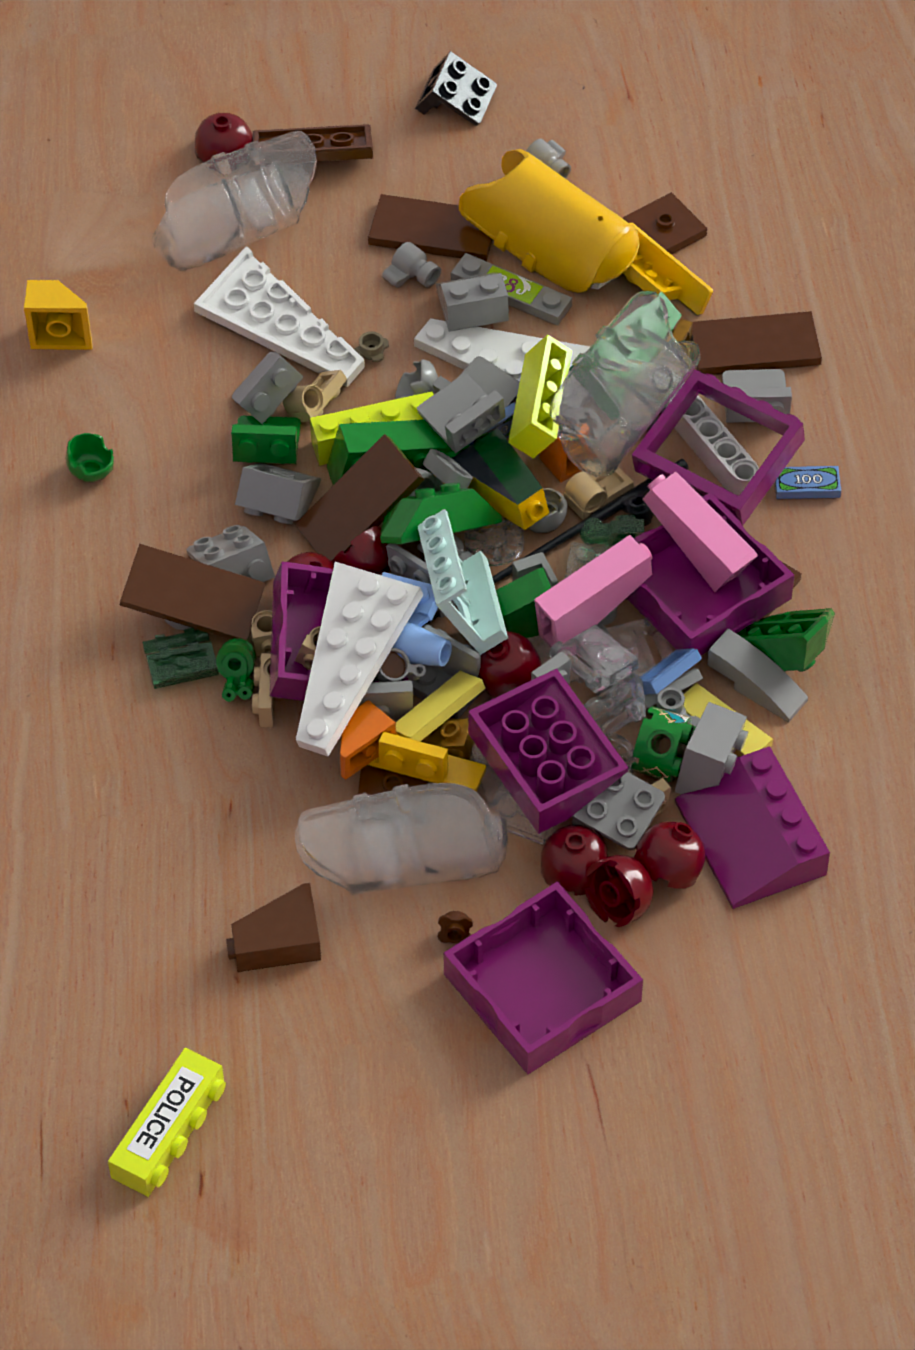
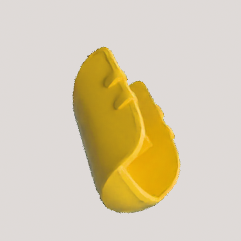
(550, 224)

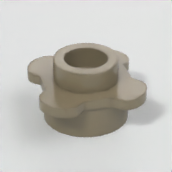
(372, 346)

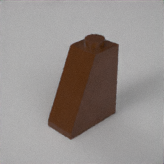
(277, 933)

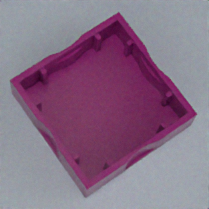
(685, 605)
(296, 610)
(542, 977)

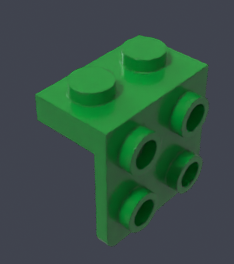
(267, 442)

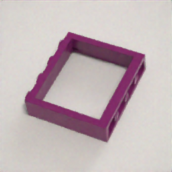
(741, 506)

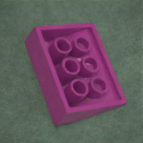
(545, 749)
(755, 830)

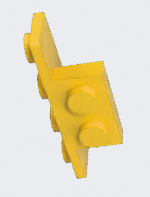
(661, 272)
(426, 762)

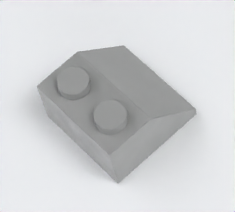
(474, 301)
(276, 492)
(711, 749)

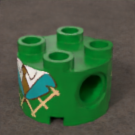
(652, 731)

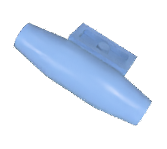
(416, 642)

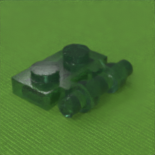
(611, 533)
(180, 664)

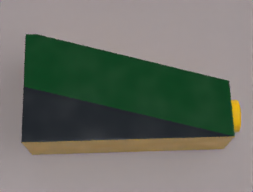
(504, 479)

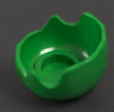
(89, 457)

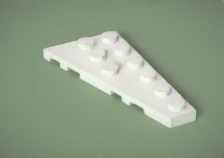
(272, 314)
(499, 347)
(355, 636)

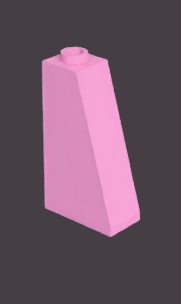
(699, 530)
(592, 591)

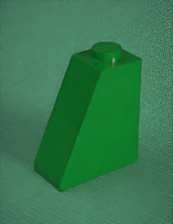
(518, 602)

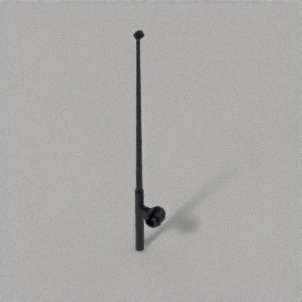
(629, 502)

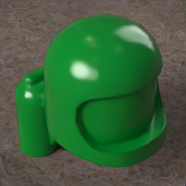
(235, 664)

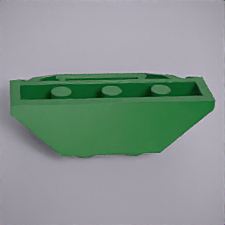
(464, 508)
(791, 637)

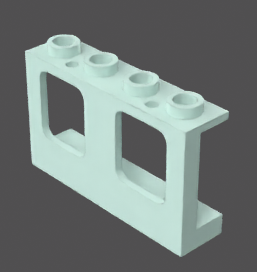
(464, 582)

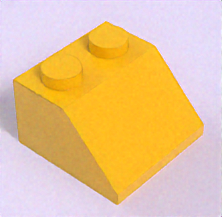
(56, 317)

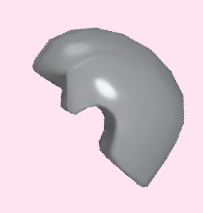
(418, 381)
(558, 509)

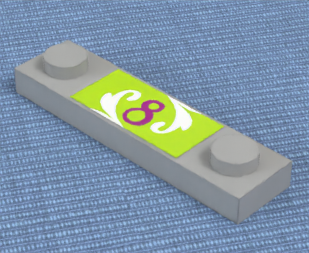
(522, 292)

